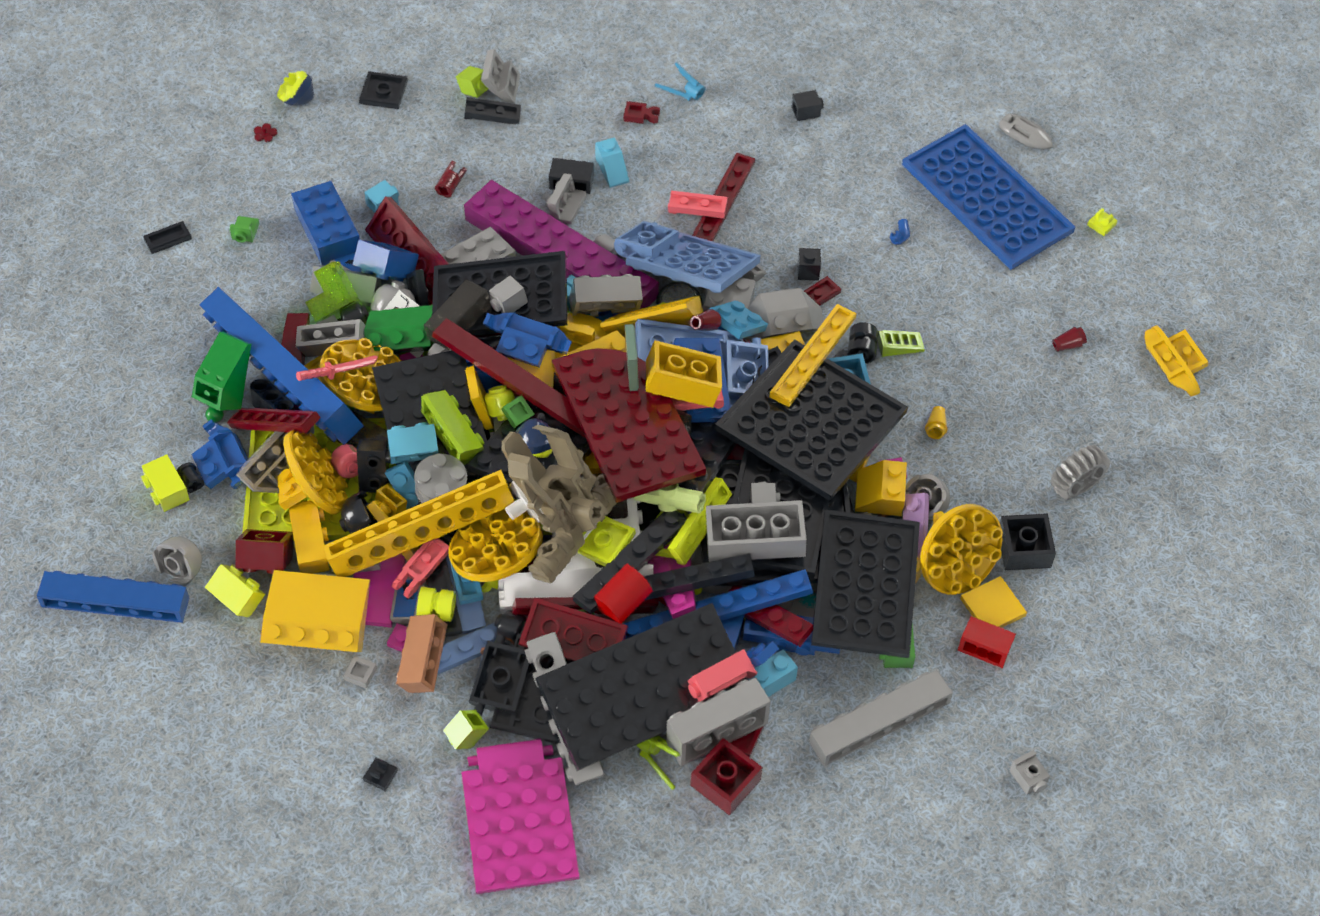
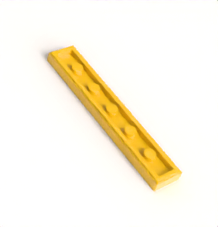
(812, 355)

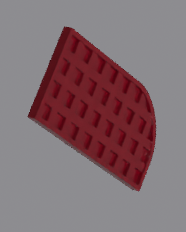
(631, 433)

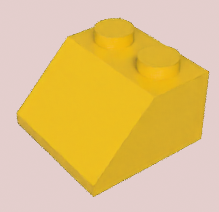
(881, 488)

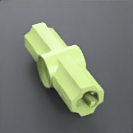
(675, 498)

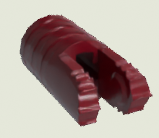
(449, 180)

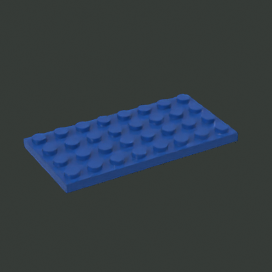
(988, 196)

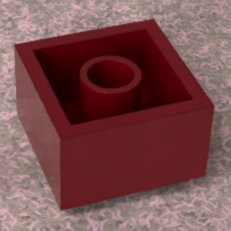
(264, 550)
(726, 776)

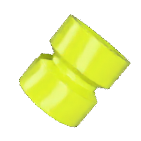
(437, 603)

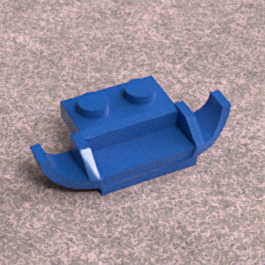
(526, 338)
(220, 456)

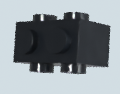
(372, 463)

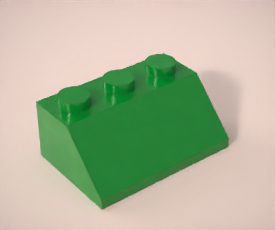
(399, 329)

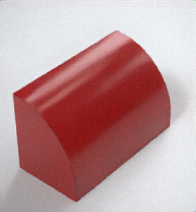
(623, 594)
(986, 642)

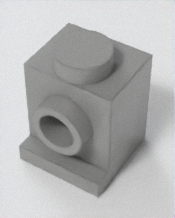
(1030, 782)

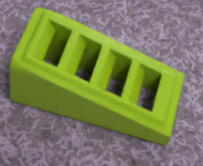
(898, 349)

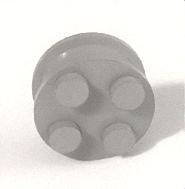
(438, 476)

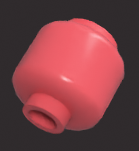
(345, 461)

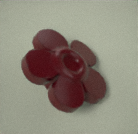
(265, 133)

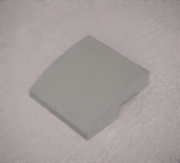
(500, 77)

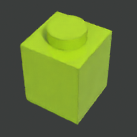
(470, 82)
(465, 729)

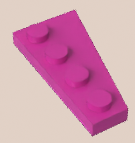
(678, 603)

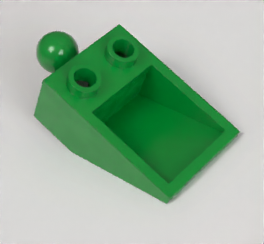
(222, 376)

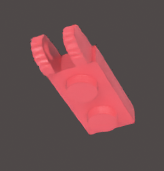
(421, 565)

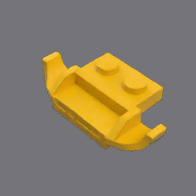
(1177, 357)

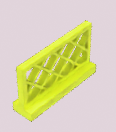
(694, 528)

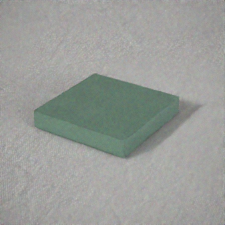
(631, 355)

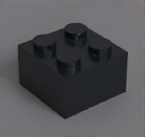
(1027, 542)

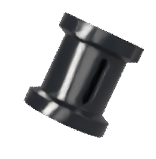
(190, 477)

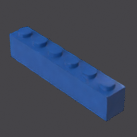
(113, 596)

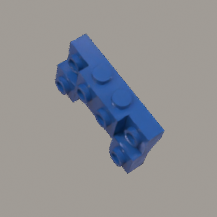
(756, 633)

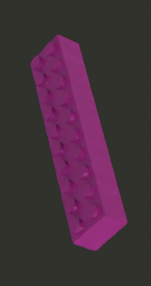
(536, 232)

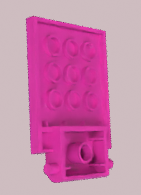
(518, 817)

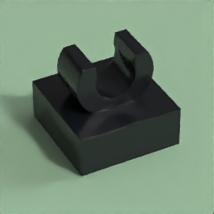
(380, 774)

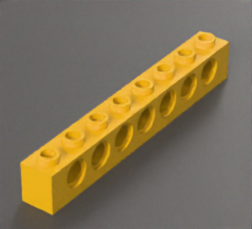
(419, 524)

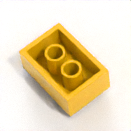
(683, 374)

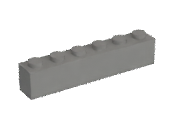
(879, 717)

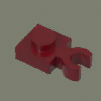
(638, 112)

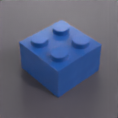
(384, 260)

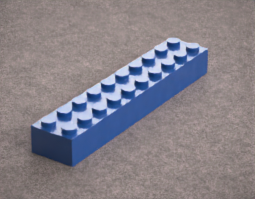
(281, 366)

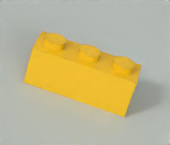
(309, 537)

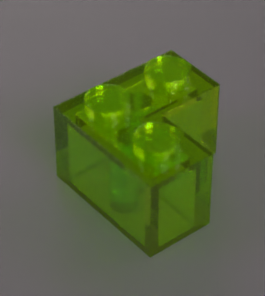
(336, 295)

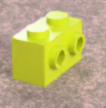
(165, 483)
(235, 590)

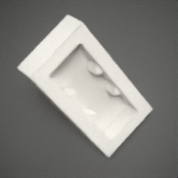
(520, 505)

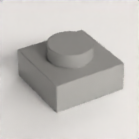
(360, 672)

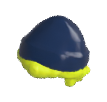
(296, 89)
(534, 439)

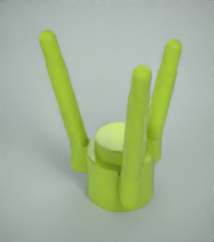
(653, 747)

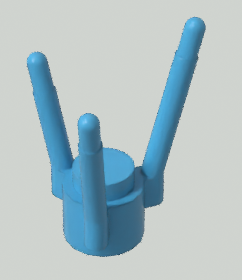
(693, 87)

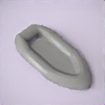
(1025, 131)

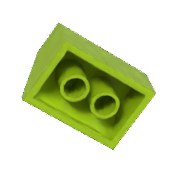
(451, 426)

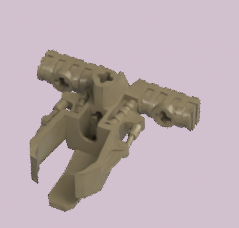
(561, 494)

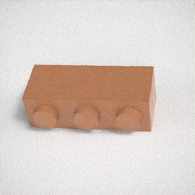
(421, 653)

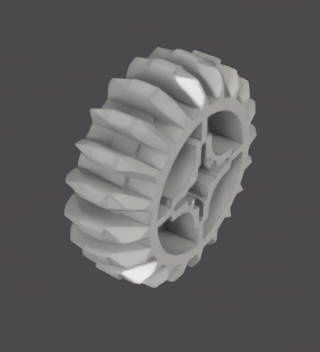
(1080, 472)

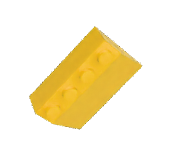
(672, 312)
(316, 611)

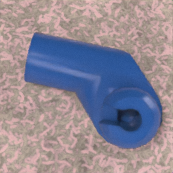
(903, 233)

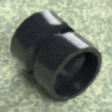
(863, 339)

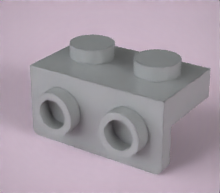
(565, 200)

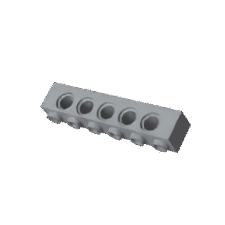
(537, 650)

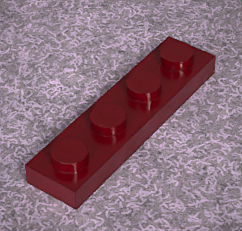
(780, 622)

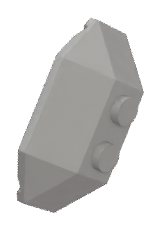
(786, 312)
(266, 464)

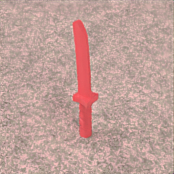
(330, 370)

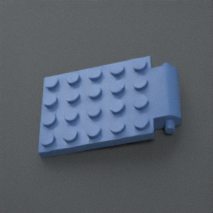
(684, 256)
(738, 356)

